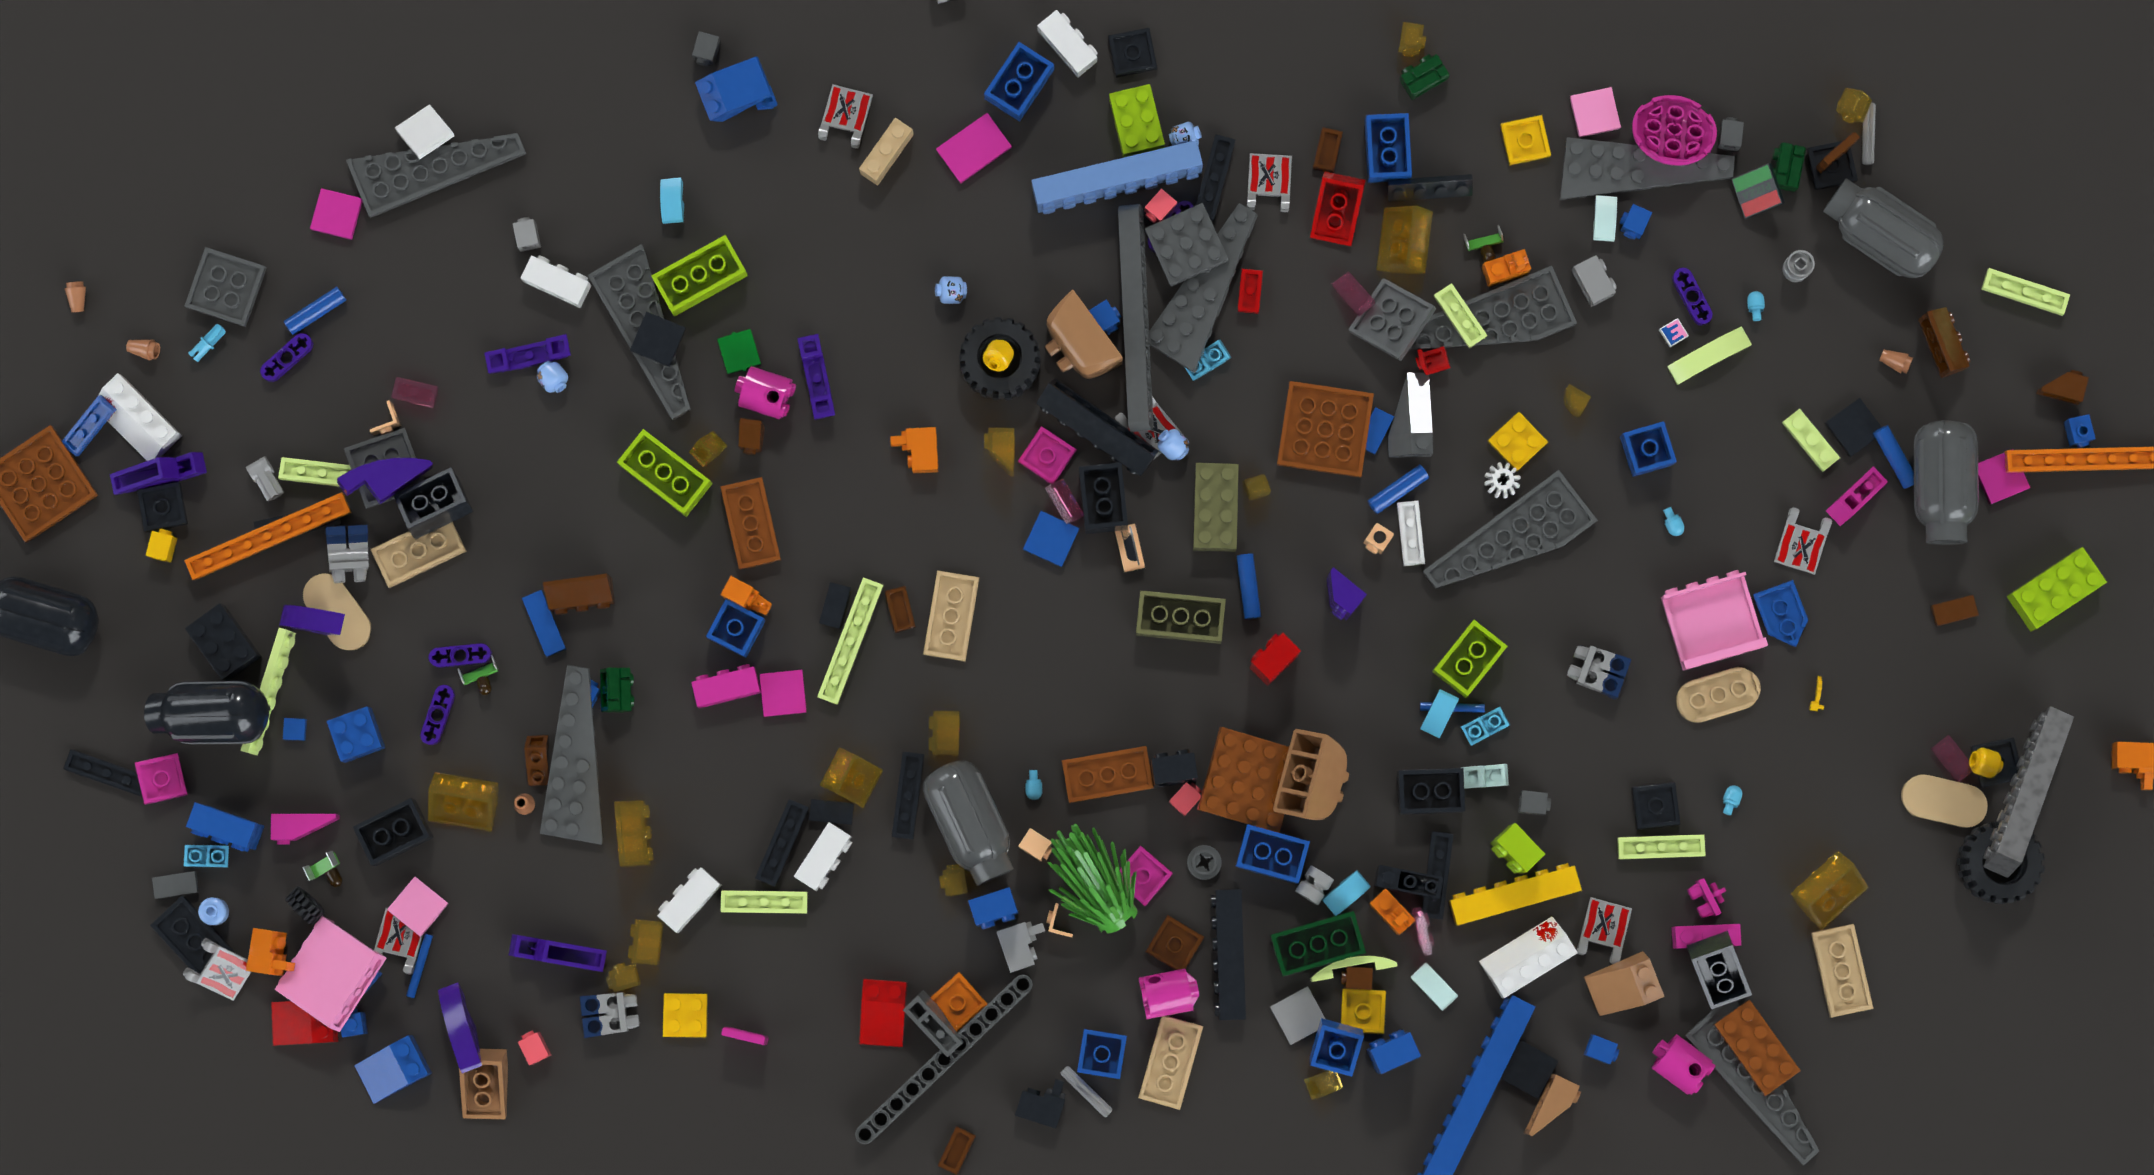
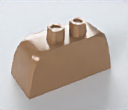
(1080, 339)
(1312, 776)

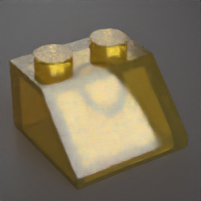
(1001, 447)
(851, 777)

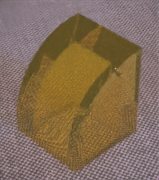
(1575, 400)
(707, 448)
(1257, 487)
(1323, 1084)

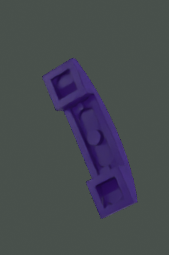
(527, 355)
(816, 376)

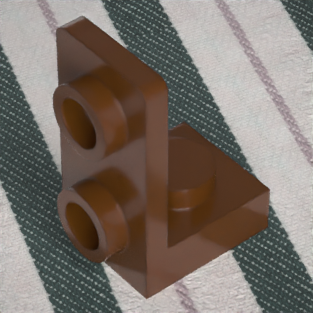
(537, 760)

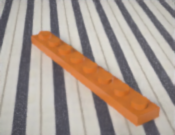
(2079, 459)
(267, 536)

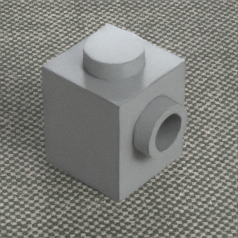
(526, 234)

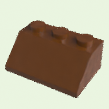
(1944, 341)
(579, 593)

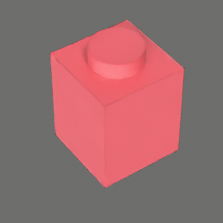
(1159, 206)
(1186, 798)
(534, 1047)

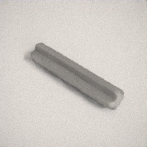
(1868, 136)
(1086, 1091)

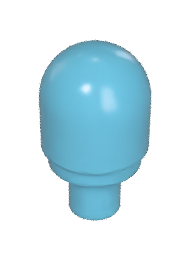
(1756, 304)
(1673, 522)
(1033, 786)
(1732, 799)

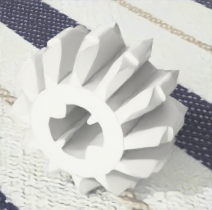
(1495, 475)

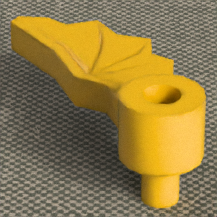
(1814, 705)

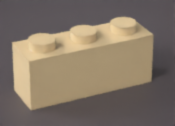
(886, 151)

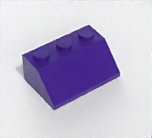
(1343, 595)

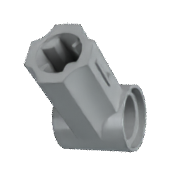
(262, 474)

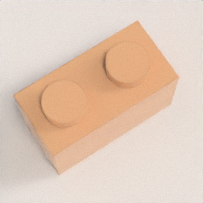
(1036, 845)

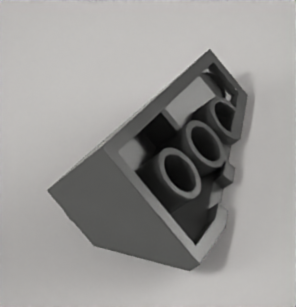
(1412, 422)

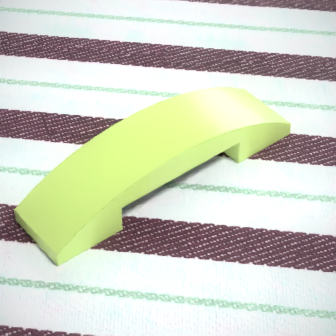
(1709, 355)
(1327, 973)

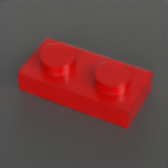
(1250, 291)

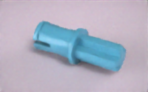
(207, 342)

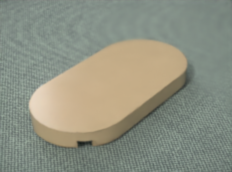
(326, 595)
(1718, 694)
(1944, 801)

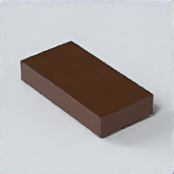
(1327, 150)
(900, 609)
(1954, 610)
(956, 1150)

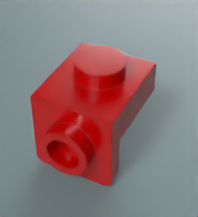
(1433, 360)

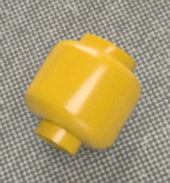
(998, 355)
(1986, 762)

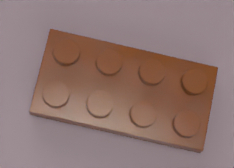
(750, 523)
(1107, 774)
(1757, 1047)

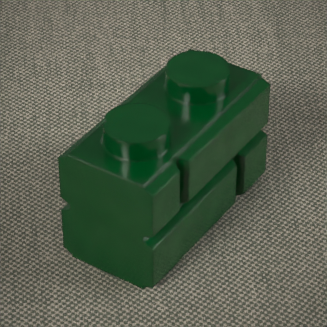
(1424, 76)
(1788, 165)
(616, 690)

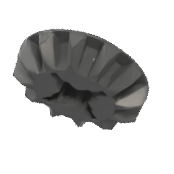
(1206, 852)

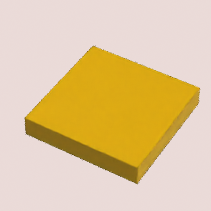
(1525, 140)
(1364, 1009)

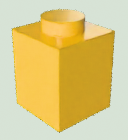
(161, 545)

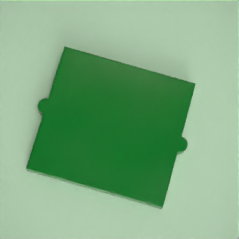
(739, 351)

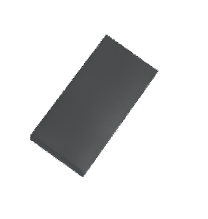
(175, 885)

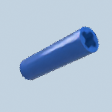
(315, 310)
(1895, 456)
(1398, 489)
(1248, 586)

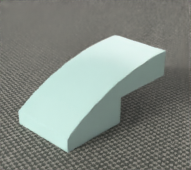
(1605, 218)
(1485, 776)
(1434, 986)

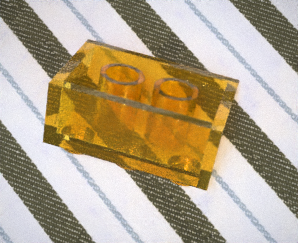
(1404, 240)
(462, 801)
(633, 833)
(1829, 890)

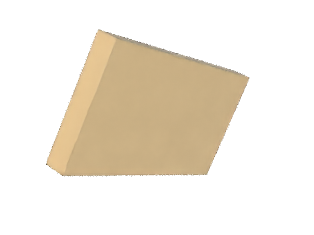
(406, 557)
(951, 616)
(1842, 970)
(1170, 1062)

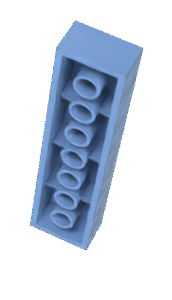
(1117, 177)

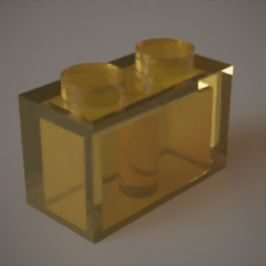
(945, 733)
(646, 942)

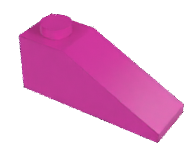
(1856, 496)
(296, 826)

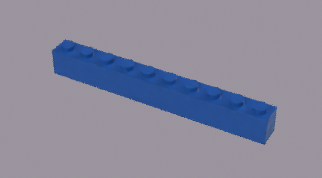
(1478, 1087)

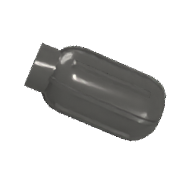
(1886, 229)
(1946, 480)
(969, 820)

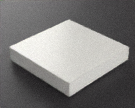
(424, 131)

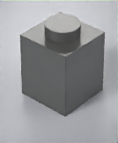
(706, 49)
(1730, 134)
(1534, 802)

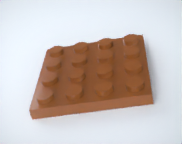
(1325, 429)
(41, 484)
(1244, 779)

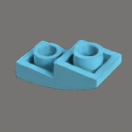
(671, 200)
(1213, 357)
(1439, 713)
(1485, 726)
(206, 856)
(1346, 893)

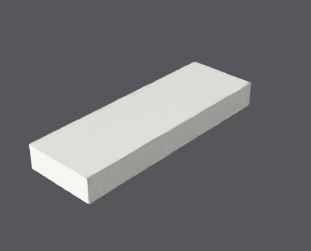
(1410, 533)

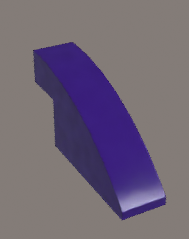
(158, 472)
(384, 476)
(312, 620)
(557, 953)
(460, 1027)

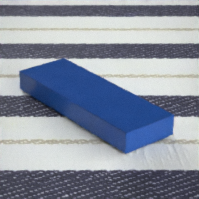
(88, 425)
(544, 623)

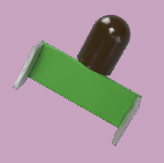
(1484, 243)
(480, 675)
(325, 866)

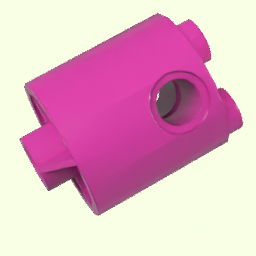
(757, 392)
(1168, 993)
(1674, 1063)

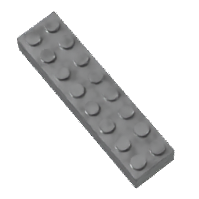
(2028, 791)

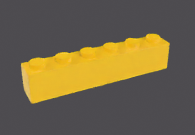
(1512, 896)

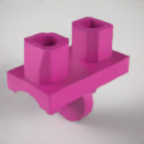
(1711, 906)

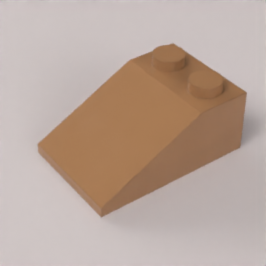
(1624, 985)
(486, 1087)
(1555, 1099)

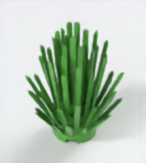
(1100, 890)

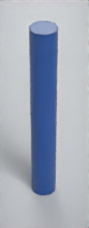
(1460, 707)
(419, 966)

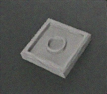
(1298, 1015)

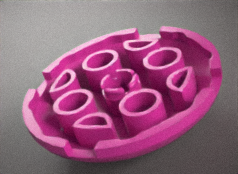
(1669, 115)

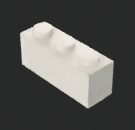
(1068, 43)
(556, 280)
(823, 857)
(688, 899)

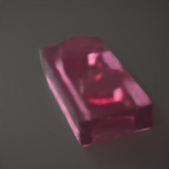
(1353, 293)
(415, 392)
(1064, 501)
(1952, 758)
(1425, 938)

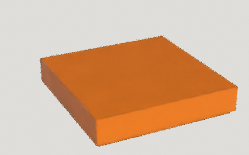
(958, 1001)

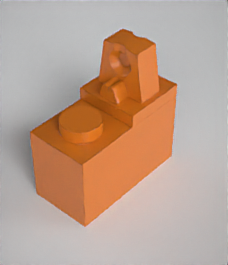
(1506, 268)
(922, 446)
(745, 596)
(2135, 757)
(1391, 912)
(267, 953)

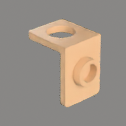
(387, 427)
(1373, 546)
(1050, 920)

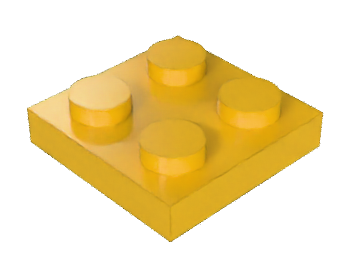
(1517, 441)
(685, 1015)

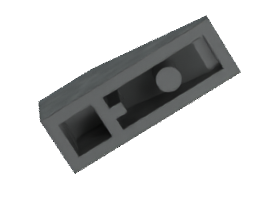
(933, 1023)

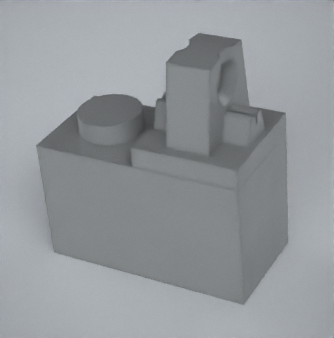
(1015, 945)

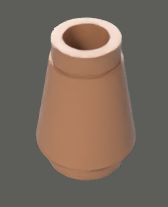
(76, 296)
(144, 348)
(1896, 360)
(529, 804)

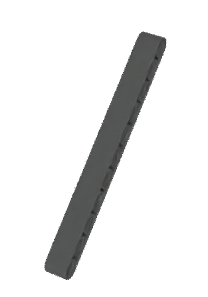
(1135, 318)
(934, 1064)

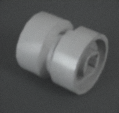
(1798, 266)
(1314, 885)

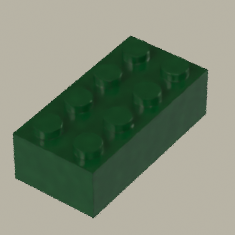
(1317, 943)

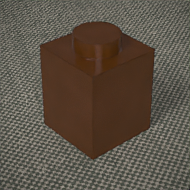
(1357, 978)

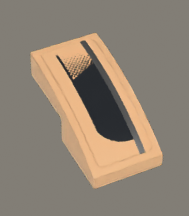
(1130, 549)

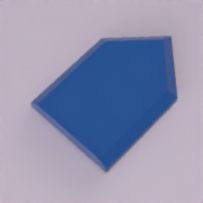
(1782, 612)

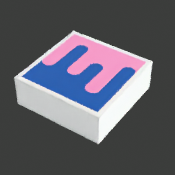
(1673, 332)

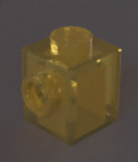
(1411, 39)
(1853, 105)
(954, 880)
(623, 977)

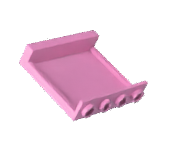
(1712, 620)
(330, 974)

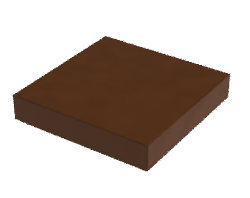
(1837, 152)
(1174, 944)

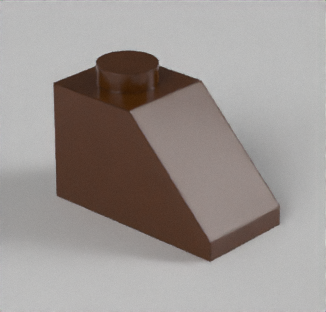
(2067, 388)
(751, 436)

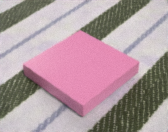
(1595, 112)
(417, 906)

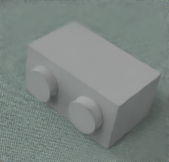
(1594, 280)

